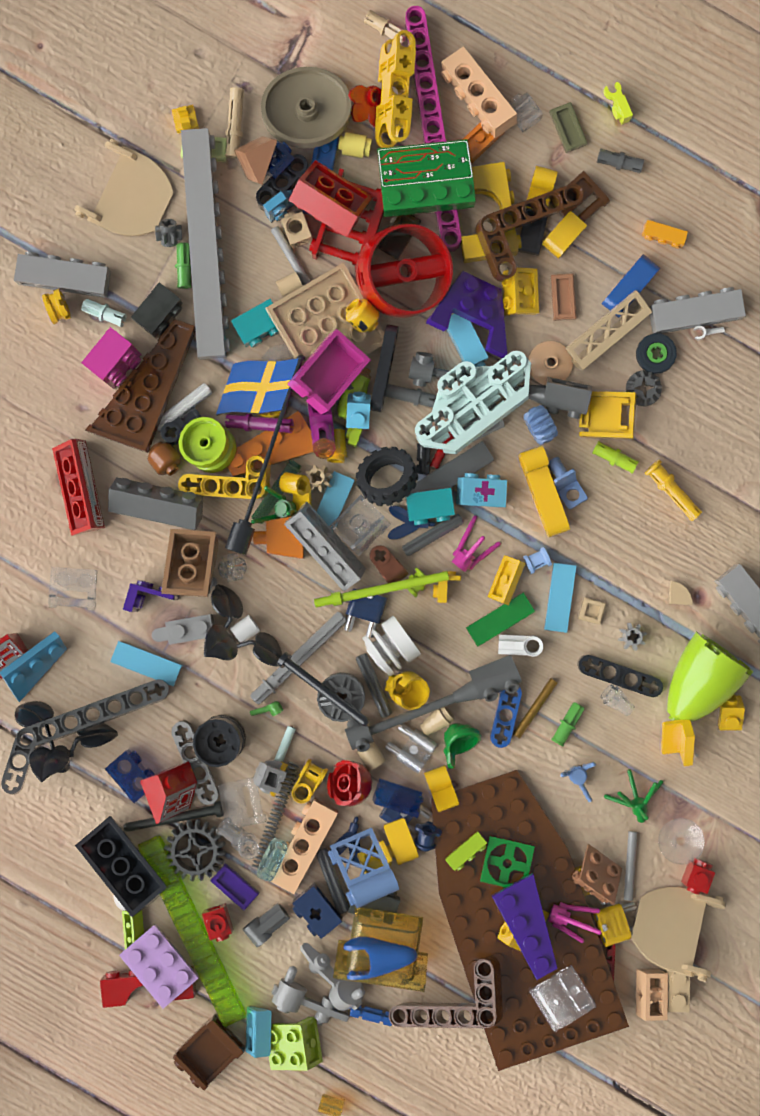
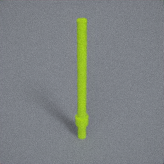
(338, 598)

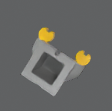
(269, 776)

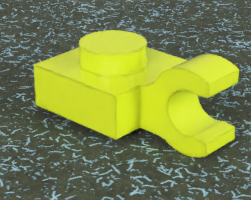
(620, 106)

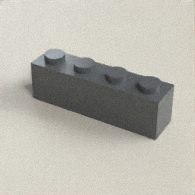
(155, 503)

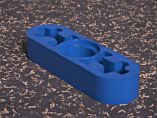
(496, 730)

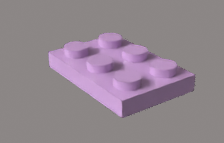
(159, 966)

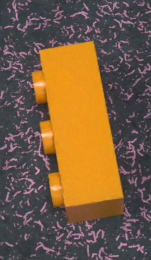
(664, 234)

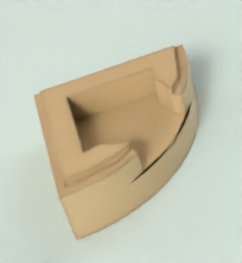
(679, 594)

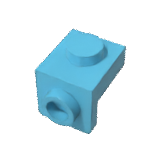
(358, 410)

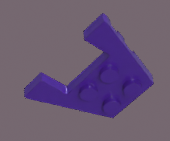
(478, 303)

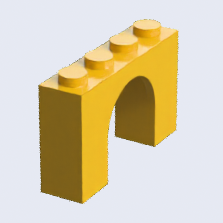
(493, 182)

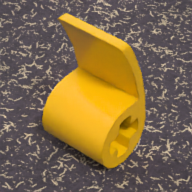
(542, 182)
(564, 234)
(298, 486)
(441, 788)
(401, 841)

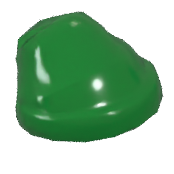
(458, 740)

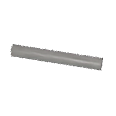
(293, 260)
(630, 865)

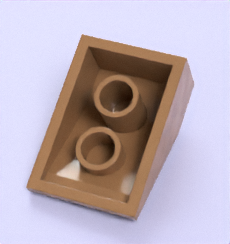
(190, 562)

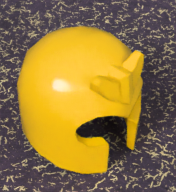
(408, 690)

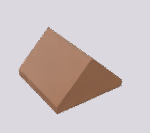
(256, 158)

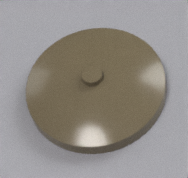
(306, 107)

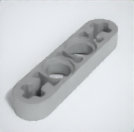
(195, 762)

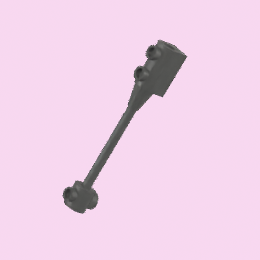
(555, 395)
(485, 683)

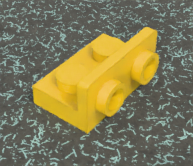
(521, 292)

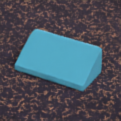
(258, 1032)

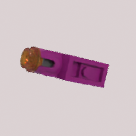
(322, 433)

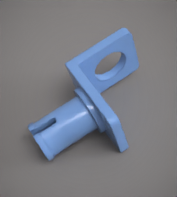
(566, 481)

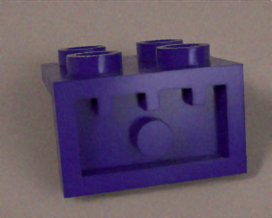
(136, 599)

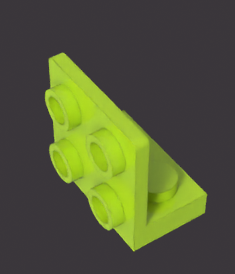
(295, 1045)

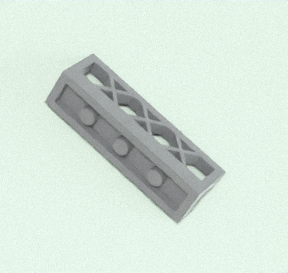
(325, 547)

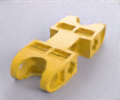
(395, 71)

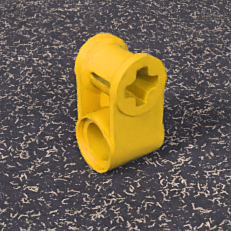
(308, 780)

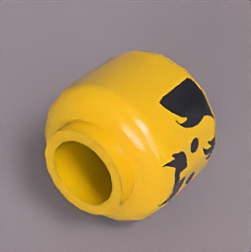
(362, 315)

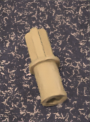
(383, 26)

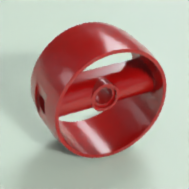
(436, 265)

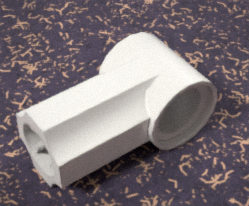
(517, 645)

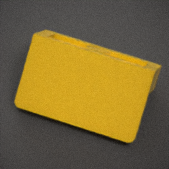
(678, 738)

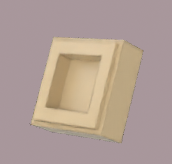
(591, 611)

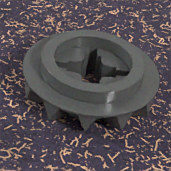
(651, 380)

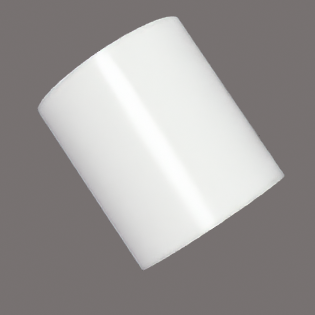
(245, 629)

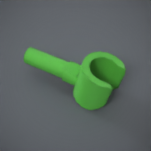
(274, 708)

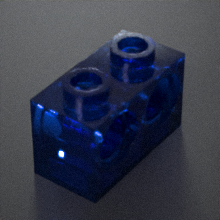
(126, 780)

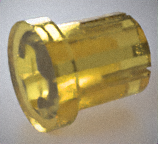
(331, 1105)

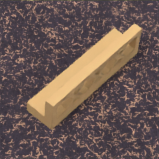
(611, 334)

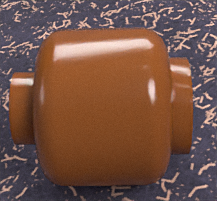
(164, 458)

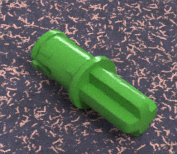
(183, 266)
(568, 724)

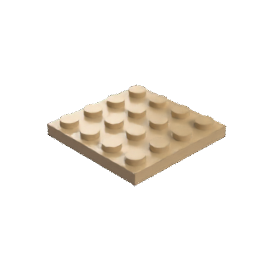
(317, 310)

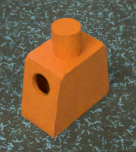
(279, 539)

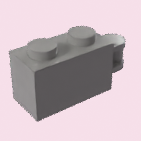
(184, 629)

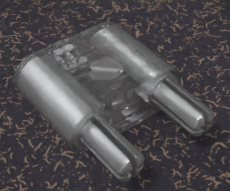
(416, 750)

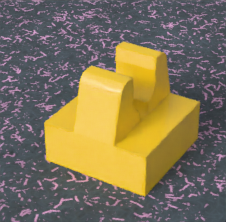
(185, 118)

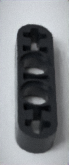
(384, 368)
(619, 678)

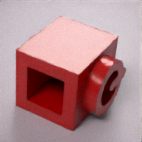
(698, 876)
(218, 922)

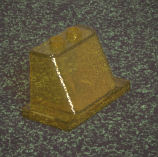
(391, 928)

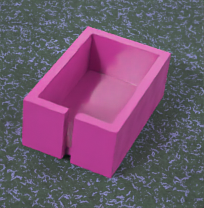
(112, 358)
(329, 371)

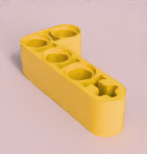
(224, 482)
(543, 490)

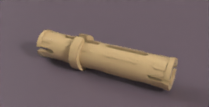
(234, 127)

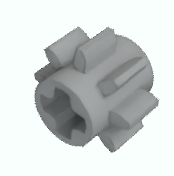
(638, 640)

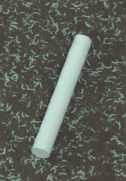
(285, 743)

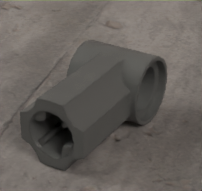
(262, 927)

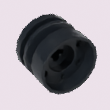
(207, 745)

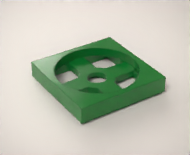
(498, 861)

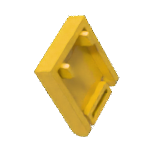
(605, 415)

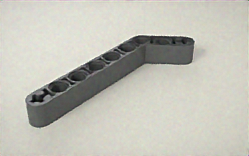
(83, 723)

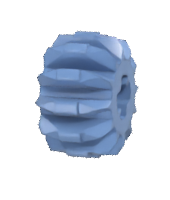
(540, 424)

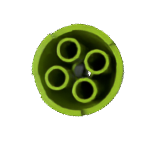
(704, 679)

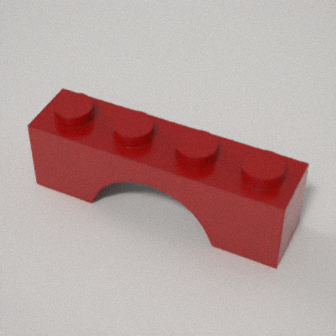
(118, 987)

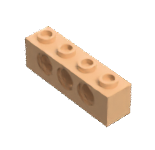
(461, 64)
(325, 816)

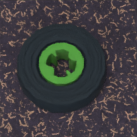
(667, 350)

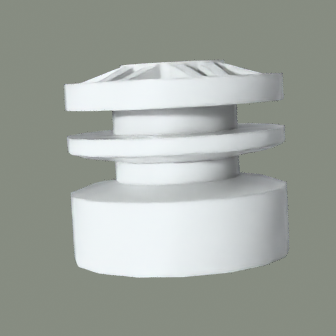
(391, 646)

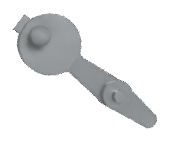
(343, 993)
(290, 995)

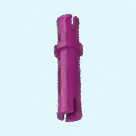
(252, 422)

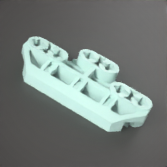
(474, 396)

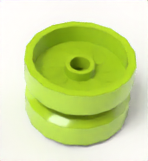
(207, 444)

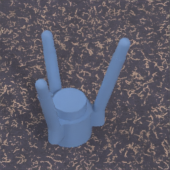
(578, 776)

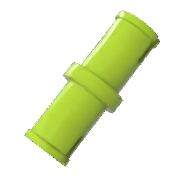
(615, 457)

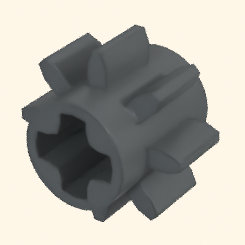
(168, 232)

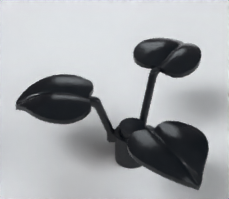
(221, 644)
(48, 761)

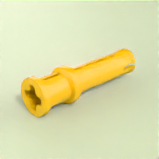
(666, 482)

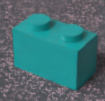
(255, 325)
(430, 504)

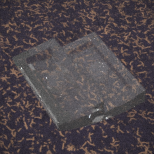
(562, 998)

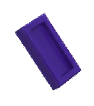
(234, 886)

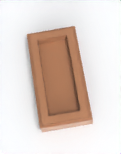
(563, 297)

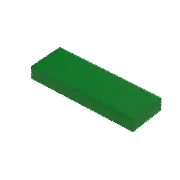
(500, 619)

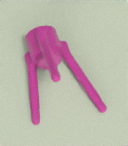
(464, 559)
(560, 915)

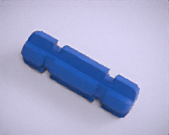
(371, 1014)

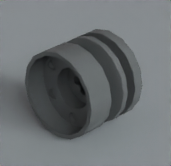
(346, 684)

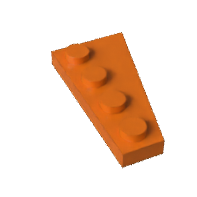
(285, 448)

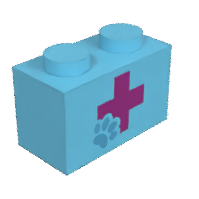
(481, 492)

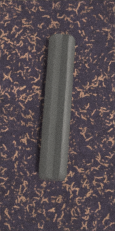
(432, 535)
(374, 685)
(332, 881)

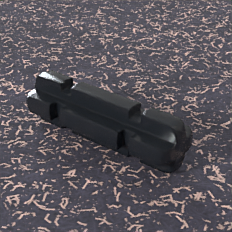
(423, 458)

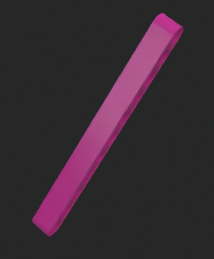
(434, 117)

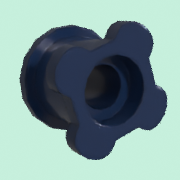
(427, 835)

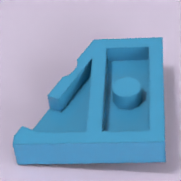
(278, 205)

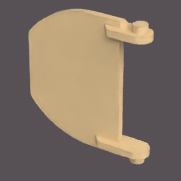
(133, 196)
(670, 928)

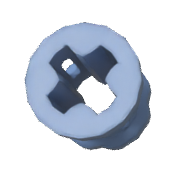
(537, 560)

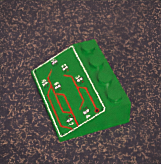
(426, 178)

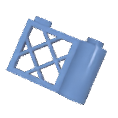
(367, 886)

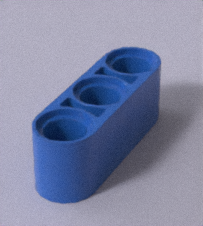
(635, 279)

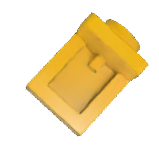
(440, 588)
(731, 714)
(374, 862)

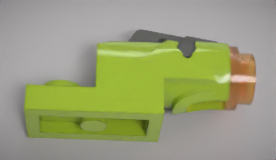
(359, 384)

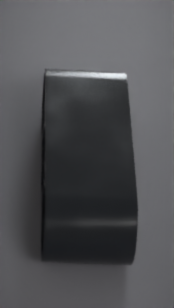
(270, 187)

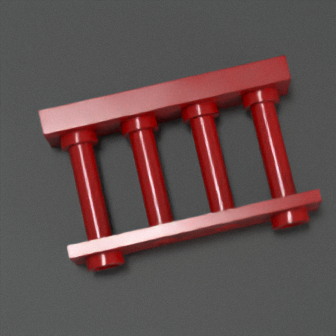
(372, 217)

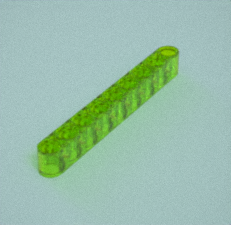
(194, 934)

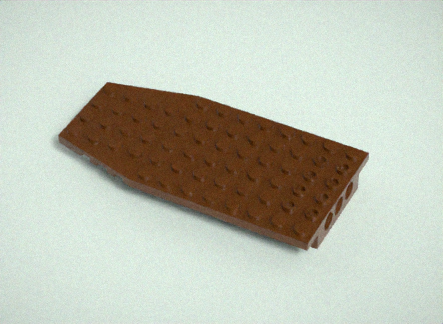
(509, 811)

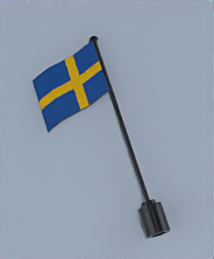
(257, 389)

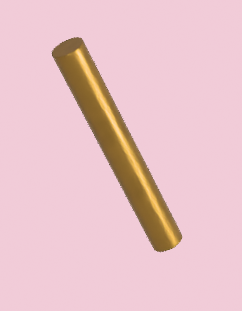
(534, 709)

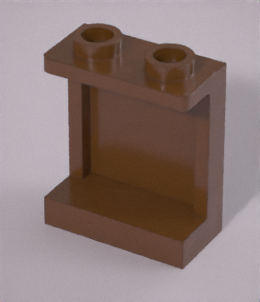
(208, 1052)

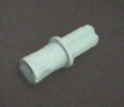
(103, 312)

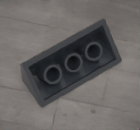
(121, 866)

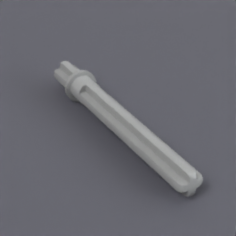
(299, 657)

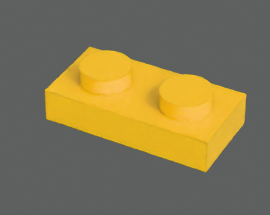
(506, 580)

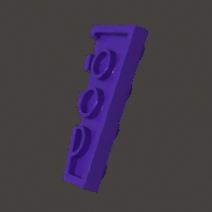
(526, 921)

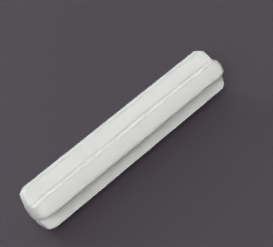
(185, 404)

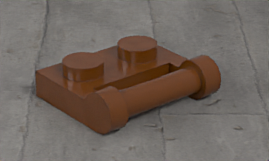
(589, 187)

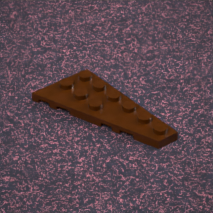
(143, 397)

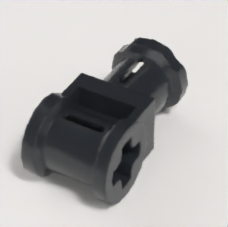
(178, 424)

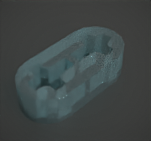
(272, 859)

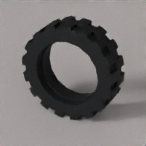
(392, 493)

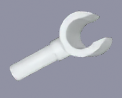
(708, 331)

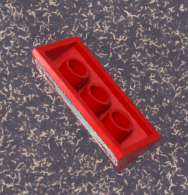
(78, 486)

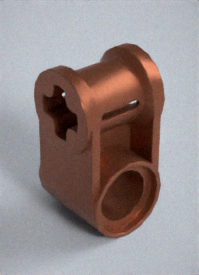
(390, 568)

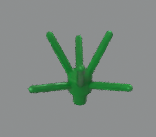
(638, 804)

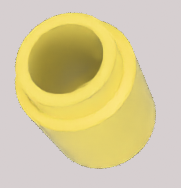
(355, 145)

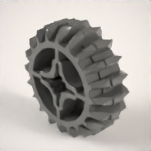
(196, 859)

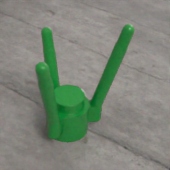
(283, 508)

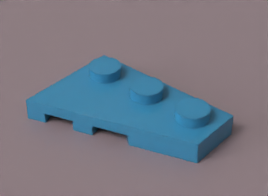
(32, 665)

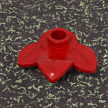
(365, 103)

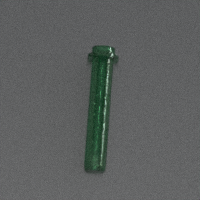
(269, 501)

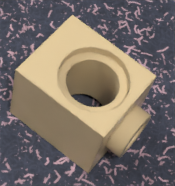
(300, 238)

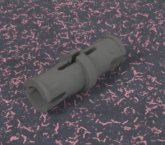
(620, 160)

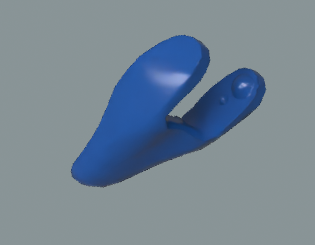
(383, 956)

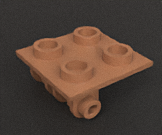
(599, 875)

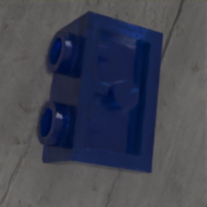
(280, 159)

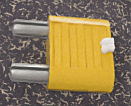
(614, 924)

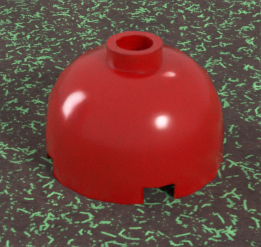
(349, 783)

